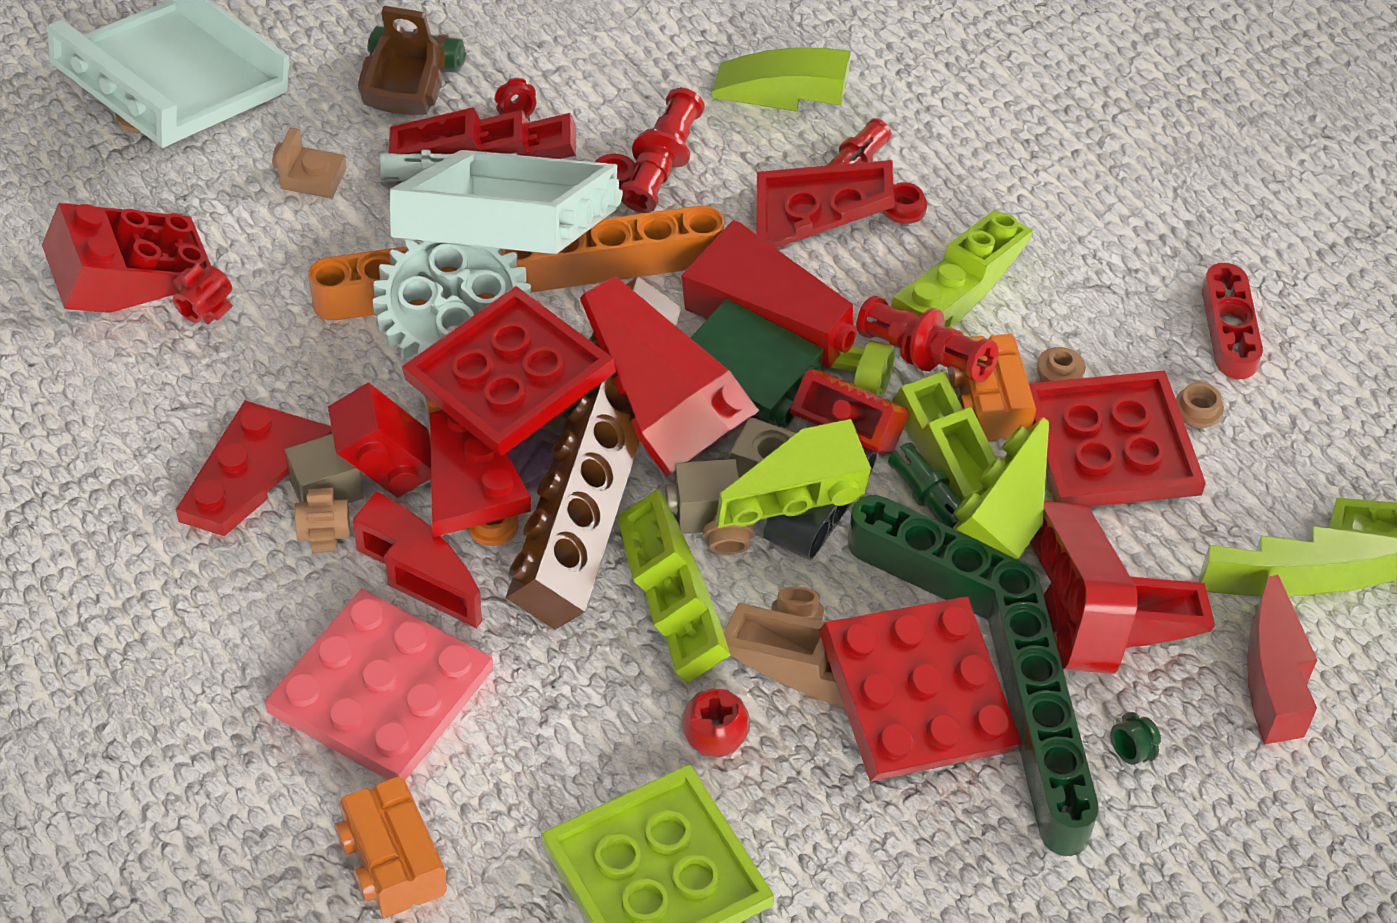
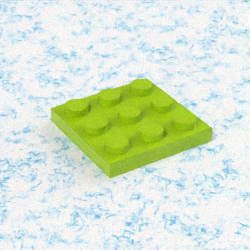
(658, 858)

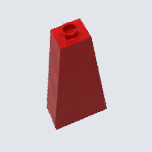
(772, 285)

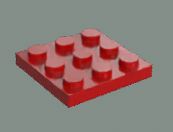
(508, 370)
(1116, 440)
(919, 688)

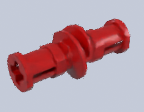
(661, 149)
(925, 339)

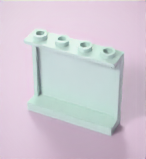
(172, 67)

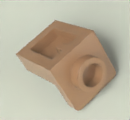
(307, 169)

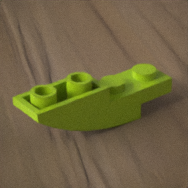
(968, 269)

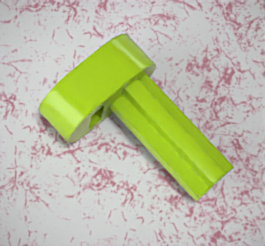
(871, 364)

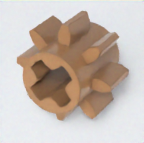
(322, 520)

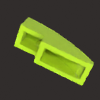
(784, 77)
(946, 432)

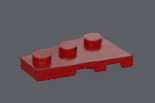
(820, 198)
(244, 467)
(470, 480)

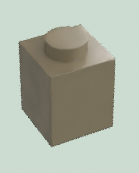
(318, 466)
(698, 491)

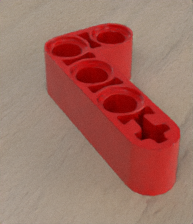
(1090, 584)

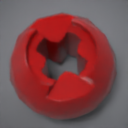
(710, 738)

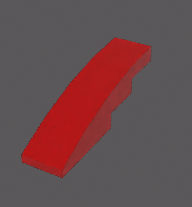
(500, 134)

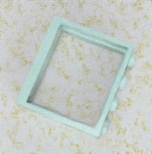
(504, 201)

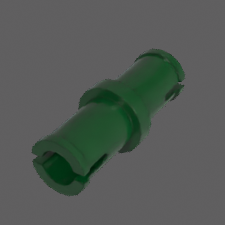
(928, 486)

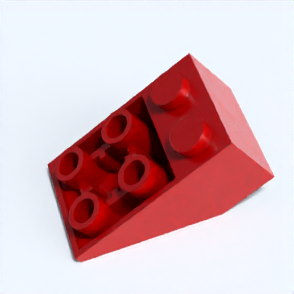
(118, 256)

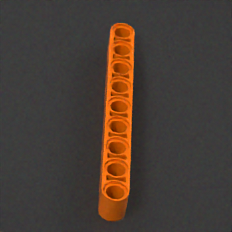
(614, 247)

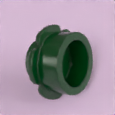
(1136, 739)

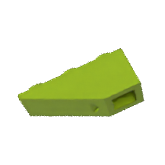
(806, 472)
(1012, 495)

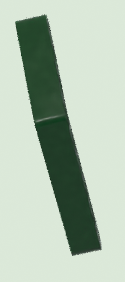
(1013, 603)

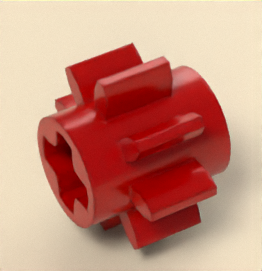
(202, 294)

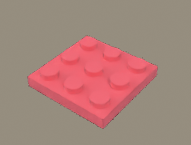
(379, 686)

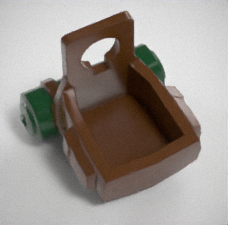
(405, 65)

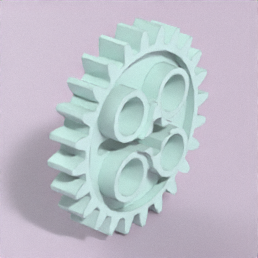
(449, 295)

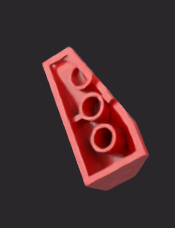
(674, 386)

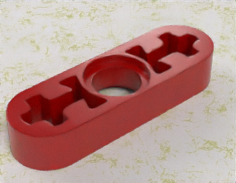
(1224, 335)

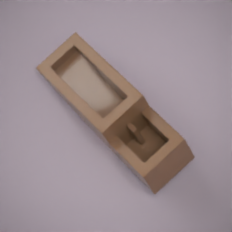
(783, 650)

